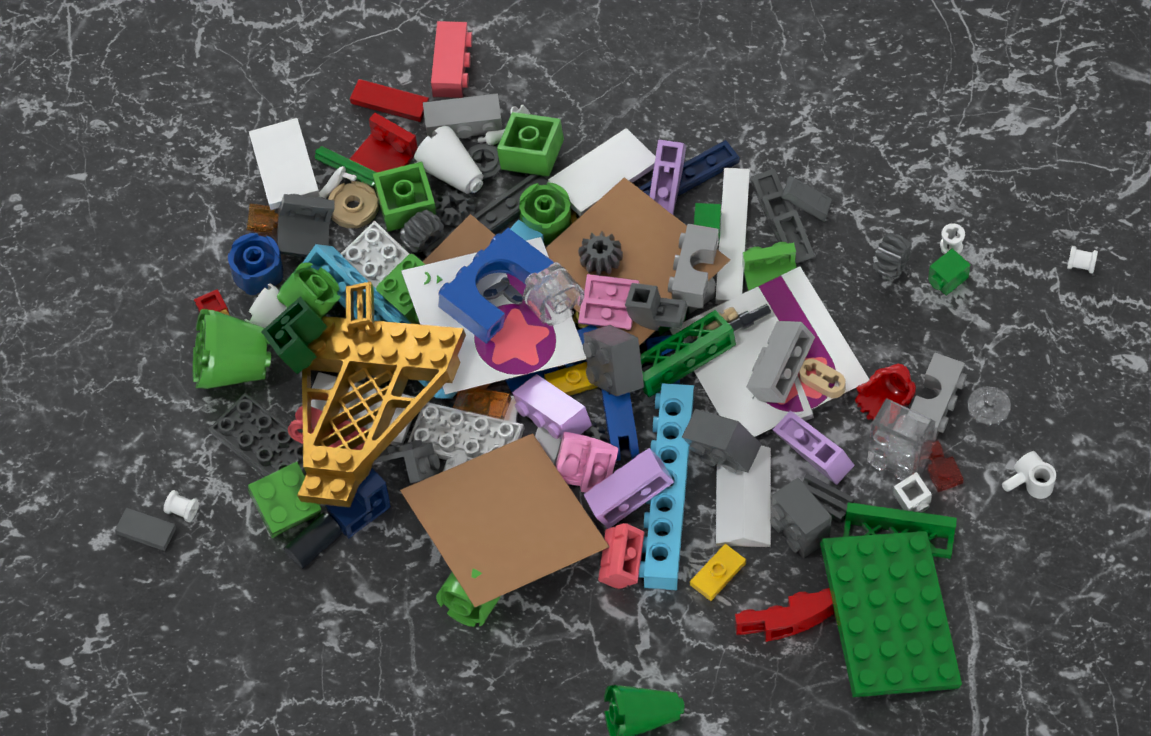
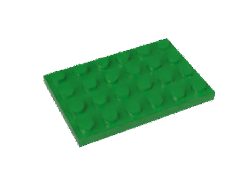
(890, 614)

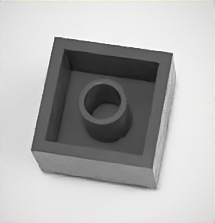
(613, 360)
(721, 441)
(800, 517)

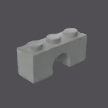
(696, 246)
(943, 377)

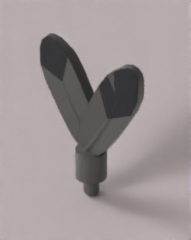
(503, 287)

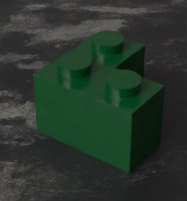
(293, 333)

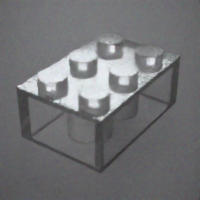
(900, 440)

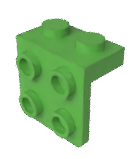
(767, 263)
(396, 292)

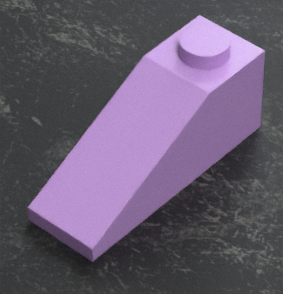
(667, 173)
(814, 447)

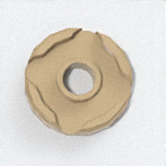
(357, 216)

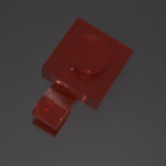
(943, 471)

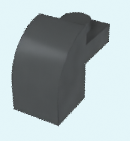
(651, 310)

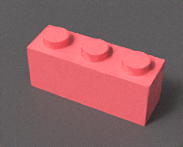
(451, 59)

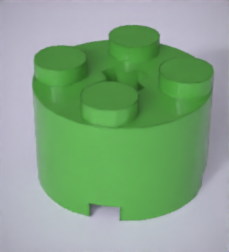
(546, 210)
(313, 285)
(460, 605)

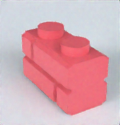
(622, 559)

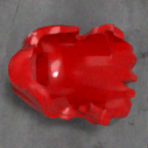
(889, 383)

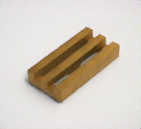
(361, 322)

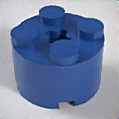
(255, 263)

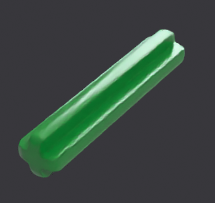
(336, 160)

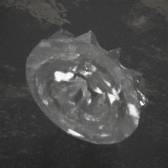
(992, 396)

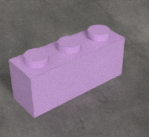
(550, 408)
(628, 488)

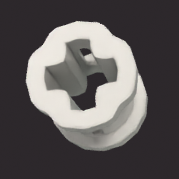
(948, 237)
(1082, 259)
(181, 506)

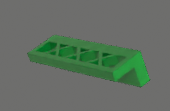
(687, 355)
(903, 522)

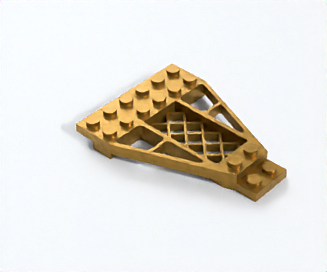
(383, 351)

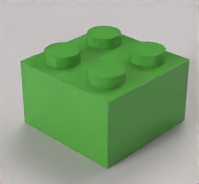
(530, 144)
(403, 194)
(278, 500)

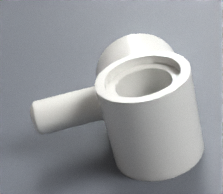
(1028, 470)

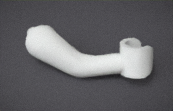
(494, 137)
(334, 181)

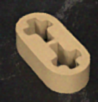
(823, 377)

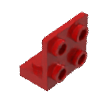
(386, 146)

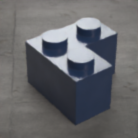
(368, 504)

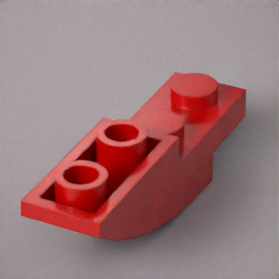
(779, 622)

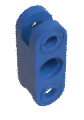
(620, 421)

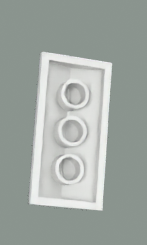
(745, 504)

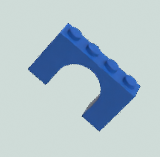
(461, 298)

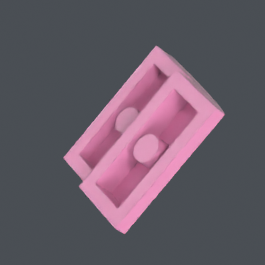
(605, 302)
(585, 460)

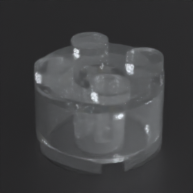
(552, 294)

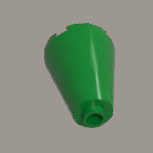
(640, 709)

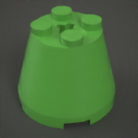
(228, 351)

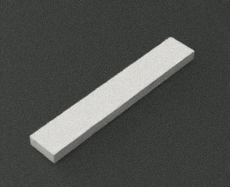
(732, 233)

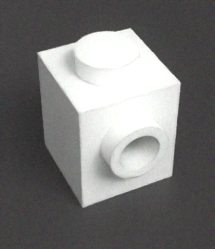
(913, 494)

